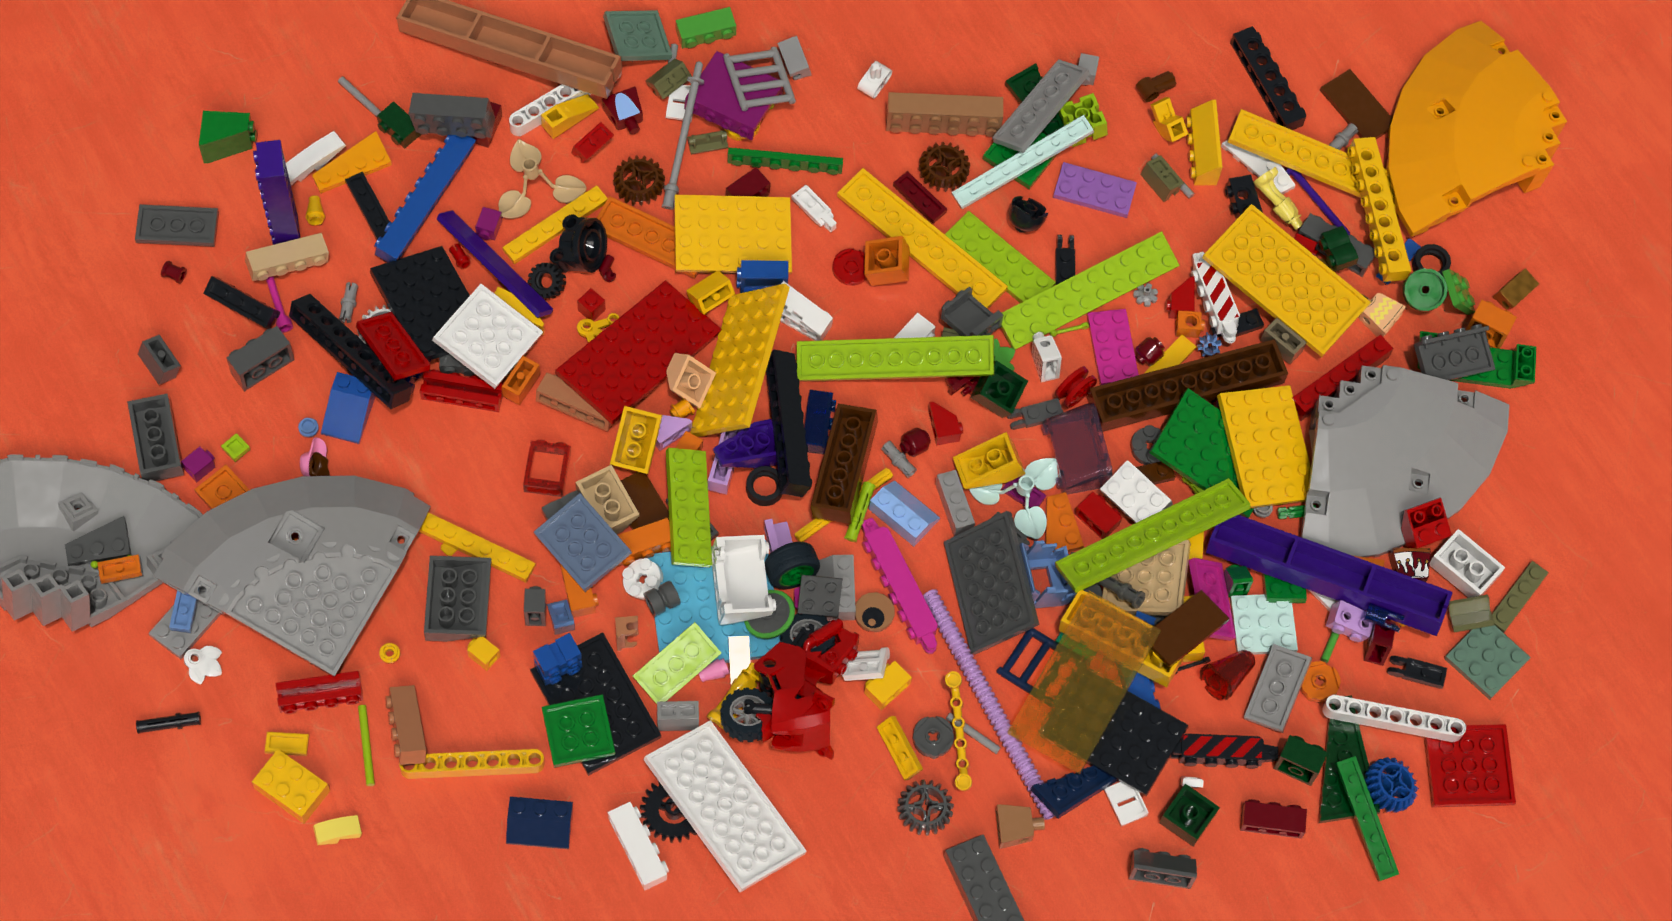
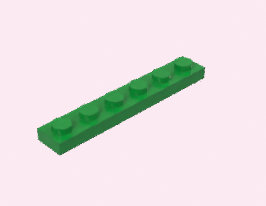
(789, 161)
(1367, 818)

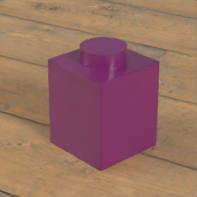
(488, 223)
(198, 463)

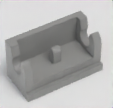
(794, 58)
(677, 715)

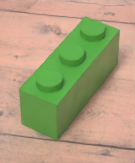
(705, 27)

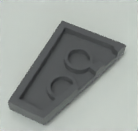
(100, 544)

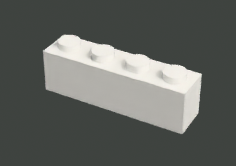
(637, 845)

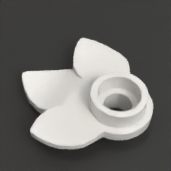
(206, 664)

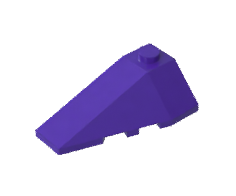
(749, 447)

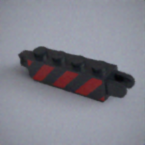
(1224, 750)

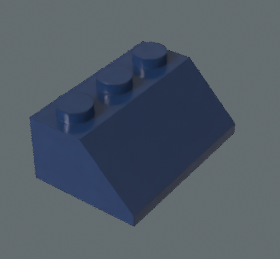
(539, 822)

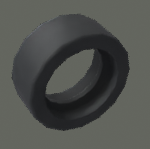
(1434, 250)
(766, 471)

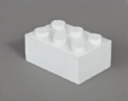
(1135, 493)
(1466, 565)

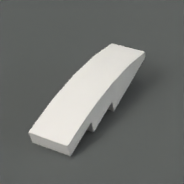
(314, 157)

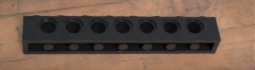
(349, 350)

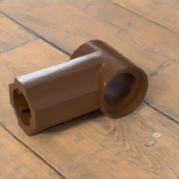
(1152, 87)

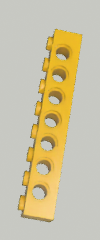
(1376, 182)

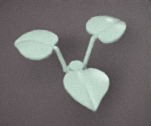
(1031, 521)

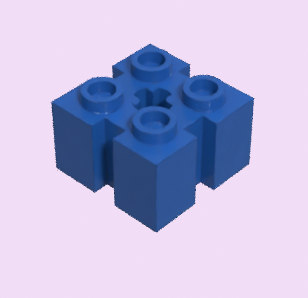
(557, 659)

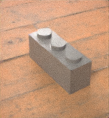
(954, 502)

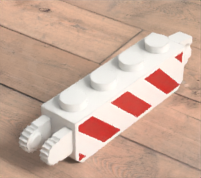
(1216, 298)

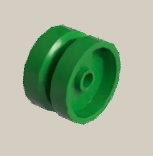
(1413, 289)

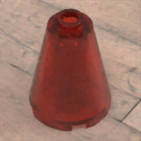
(1227, 674)

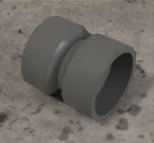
(660, 599)

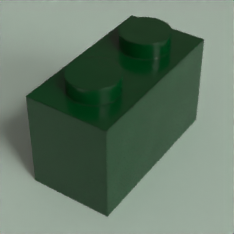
(397, 125)

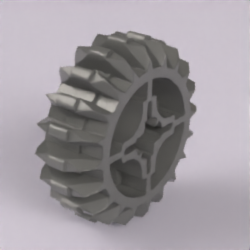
(916, 808)

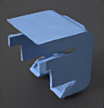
(1044, 557)

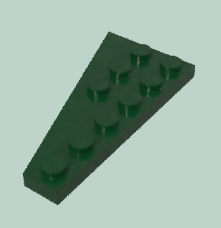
(1343, 742)

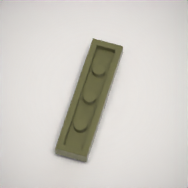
(1518, 596)

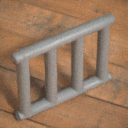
(741, 89)

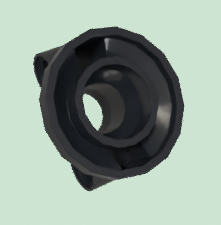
(580, 245)

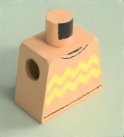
(1381, 314)

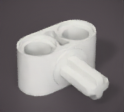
(874, 79)

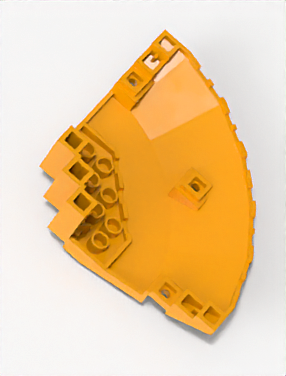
(1491, 132)

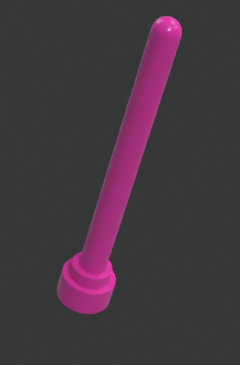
(283, 322)

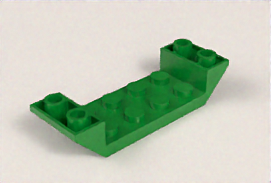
(1512, 367)

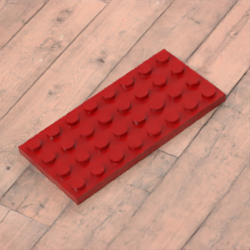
(636, 351)

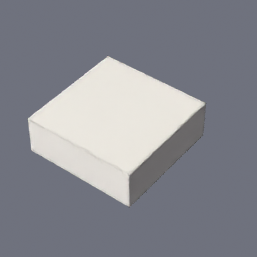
(1191, 781)

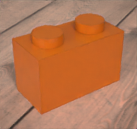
(521, 380)

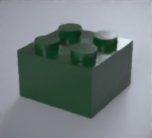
(1001, 391)
(1300, 760)
(1189, 815)

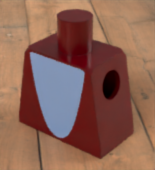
(624, 110)

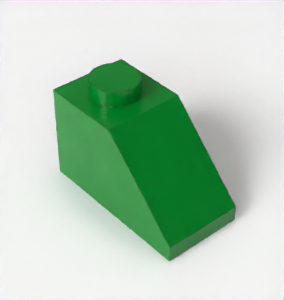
(1237, 580)

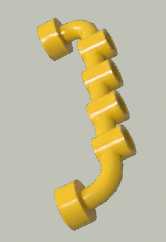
(963, 780)

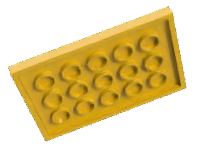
(723, 230)
(1266, 445)

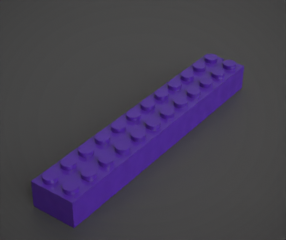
(1329, 572)

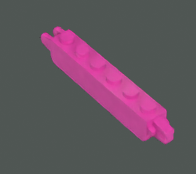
(901, 585)

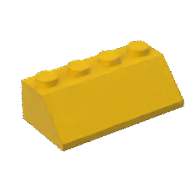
(1204, 144)

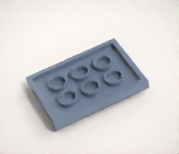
(582, 542)

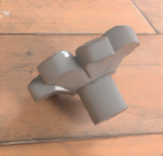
(1145, 295)

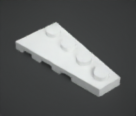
(1260, 165)

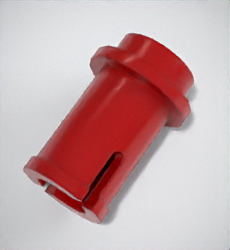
(461, 258)

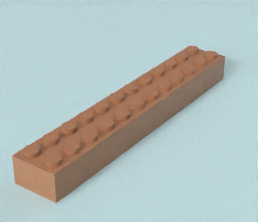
(511, 44)

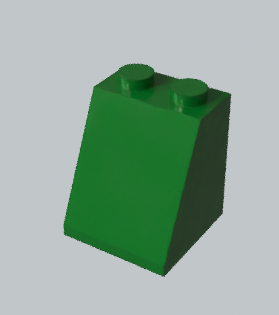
(225, 134)

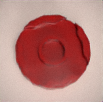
(849, 267)

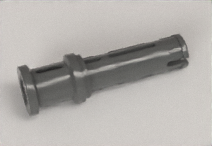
(1124, 591)

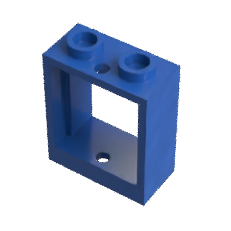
(761, 274)

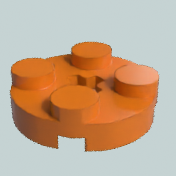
(1324, 672)

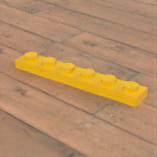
(552, 226)
(477, 547)

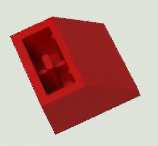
(1425, 524)

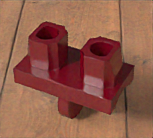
(956, 384)

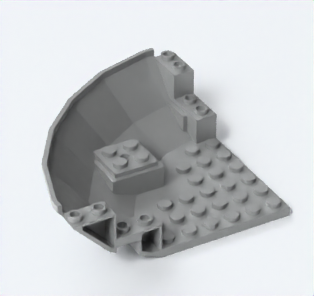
(304, 591)

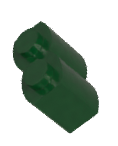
(1338, 248)

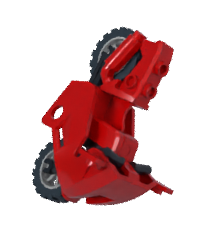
(788, 698)

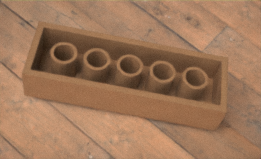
(944, 114)

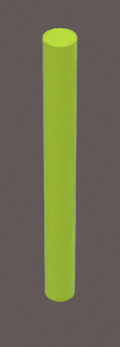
(368, 765)

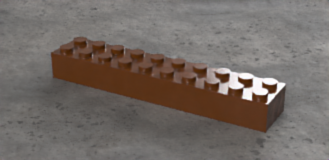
(1160, 390)

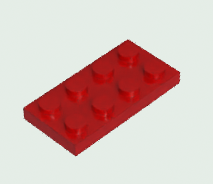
(393, 346)

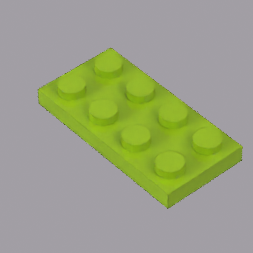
(677, 664)

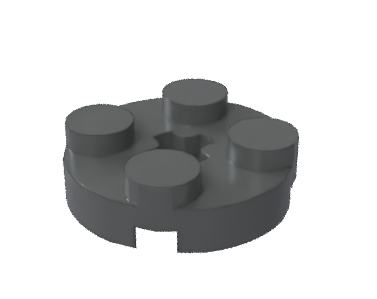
(1139, 447)
(933, 725)

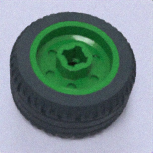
(789, 563)

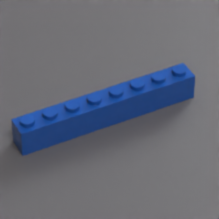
(424, 198)

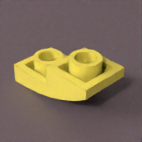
(335, 829)

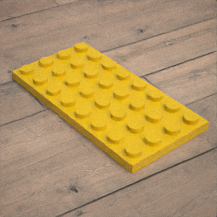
(1286, 280)
(740, 360)

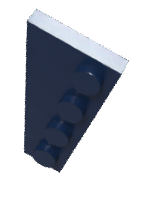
(1072, 790)

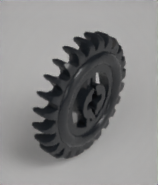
(656, 822)

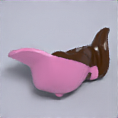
(315, 461)

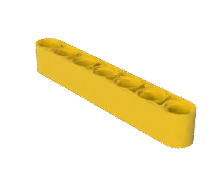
(481, 768)

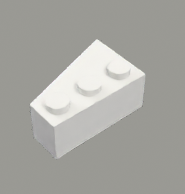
(805, 316)

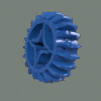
(1396, 783)

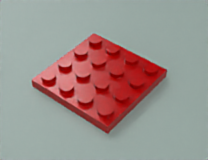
(1472, 769)

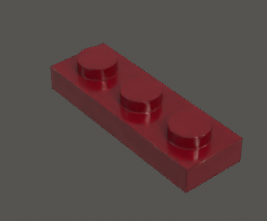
(920, 197)

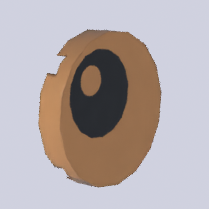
(874, 612)

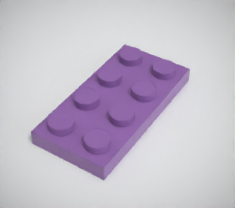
(1094, 190)

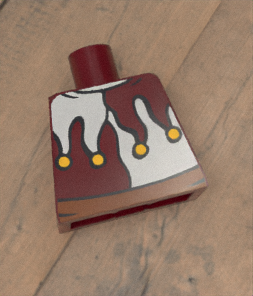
(1411, 562)
(1382, 637)

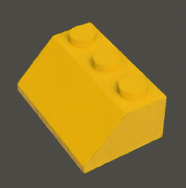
(636, 439)

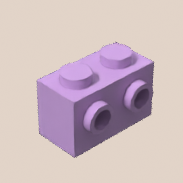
(1349, 621)

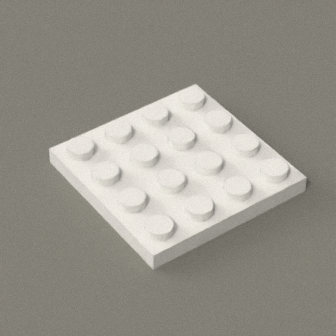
(487, 336)

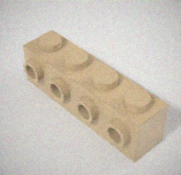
(287, 257)

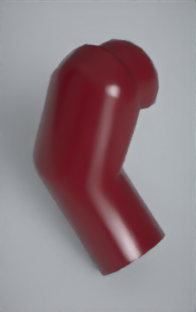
(605, 269)

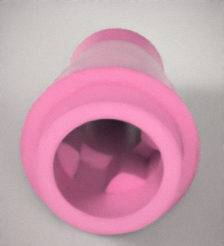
(714, 670)

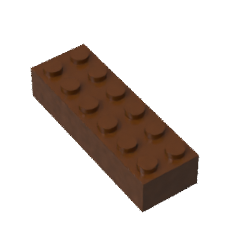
(844, 463)

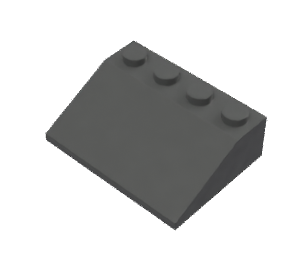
(457, 598)

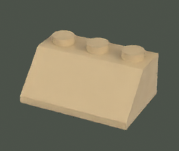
(608, 498)

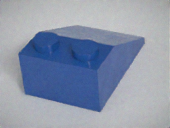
(347, 409)

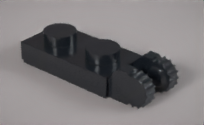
(1064, 260)
(1418, 671)

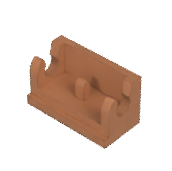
(624, 628)

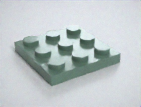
(637, 35)
(1487, 659)

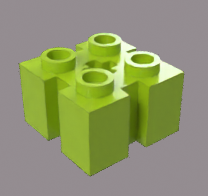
(1089, 108)

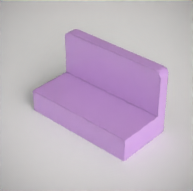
(777, 534)

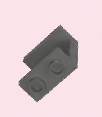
(969, 316)

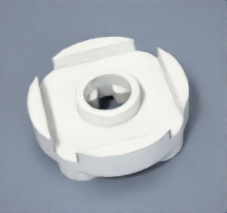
(633, 573)

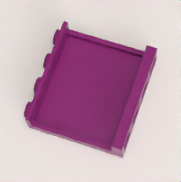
(718, 101)

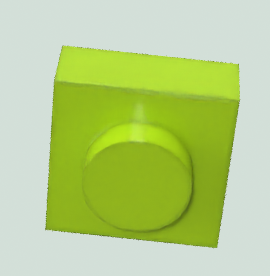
(235, 447)

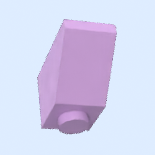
(671, 430)

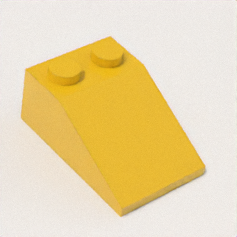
(989, 463)

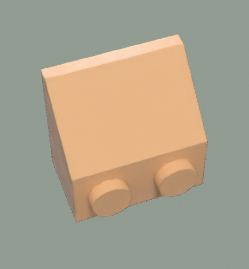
(689, 378)

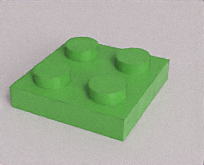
(1459, 292)

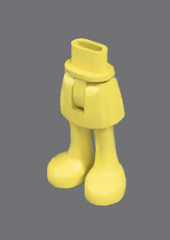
(1283, 206)

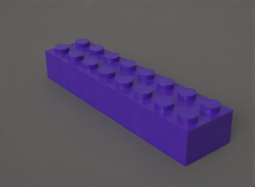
(276, 191)

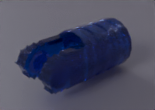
(1378, 616)

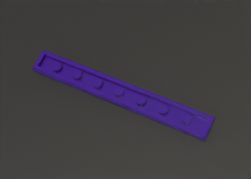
(494, 264)

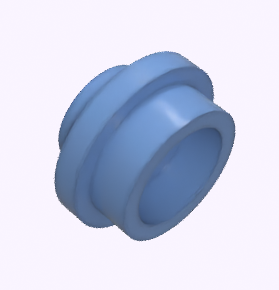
(308, 427)

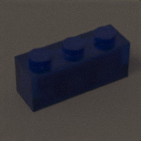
(818, 420)

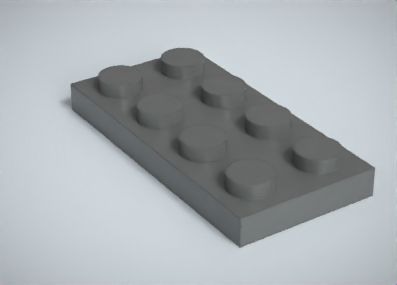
(176, 225)

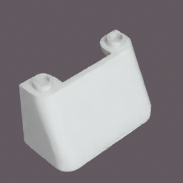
(741, 578)

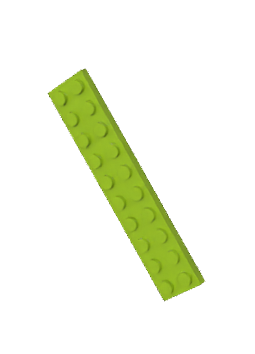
(1088, 290)
(895, 358)
(1152, 535)

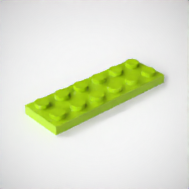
(1000, 258)
(688, 507)

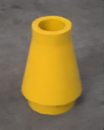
(315, 213)

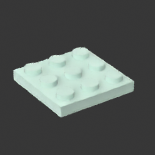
(1262, 624)

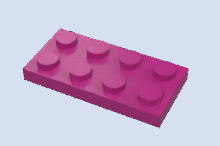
(1112, 345)
(1210, 579)

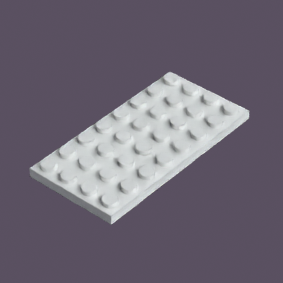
(725, 806)

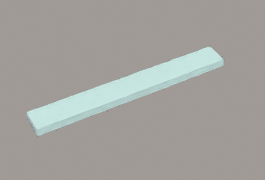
(1022, 162)

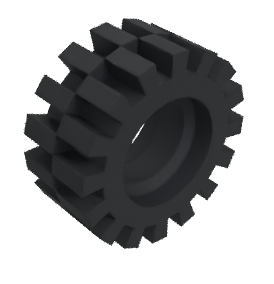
(557, 280)

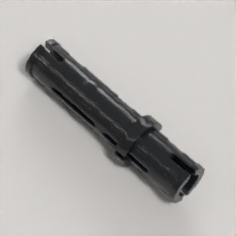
(177, 721)

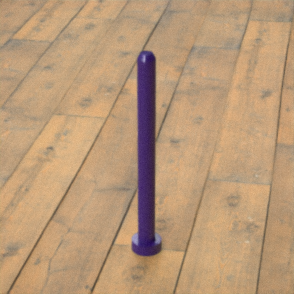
(1316, 198)

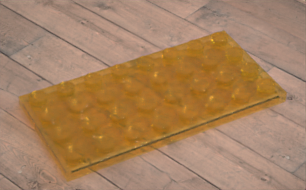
(1084, 682)

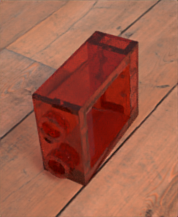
(541, 486)

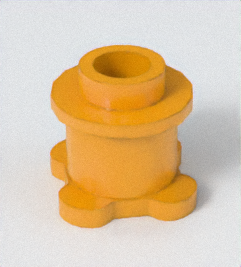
(681, 409)

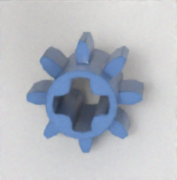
(1204, 344)

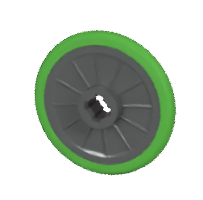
(778, 622)

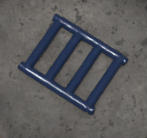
(1022, 681)

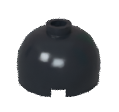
(1026, 215)

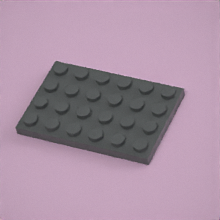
(991, 583)

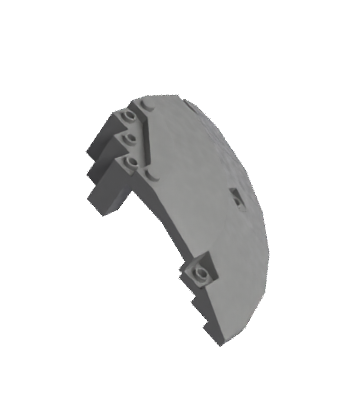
(1384, 438)
(42, 517)

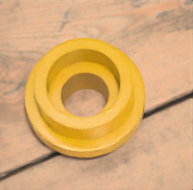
(389, 647)

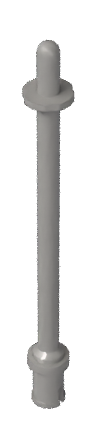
(671, 188)

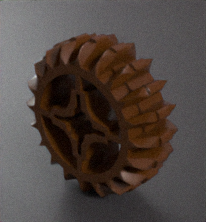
(940, 175)
(634, 189)

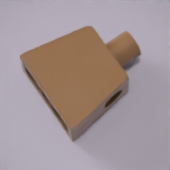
(1016, 825)

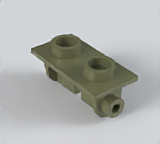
(707, 142)

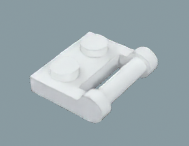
(867, 665)

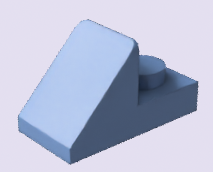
(561, 617)

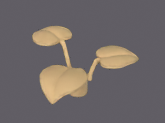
(526, 159)

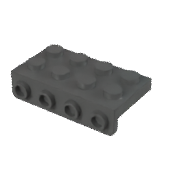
(1455, 354)

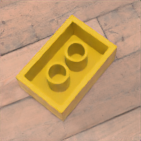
(291, 786)

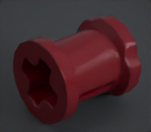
(173, 272)

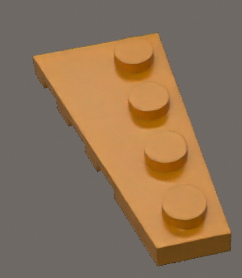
(365, 156)

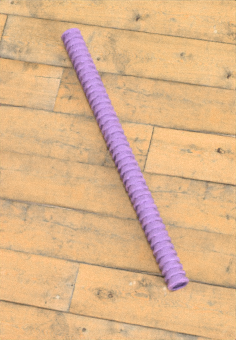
(985, 696)

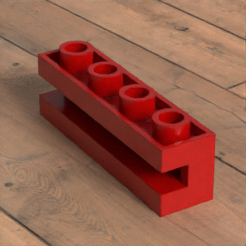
(460, 391)
(319, 692)

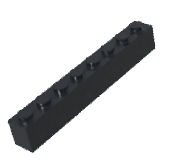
(788, 424)

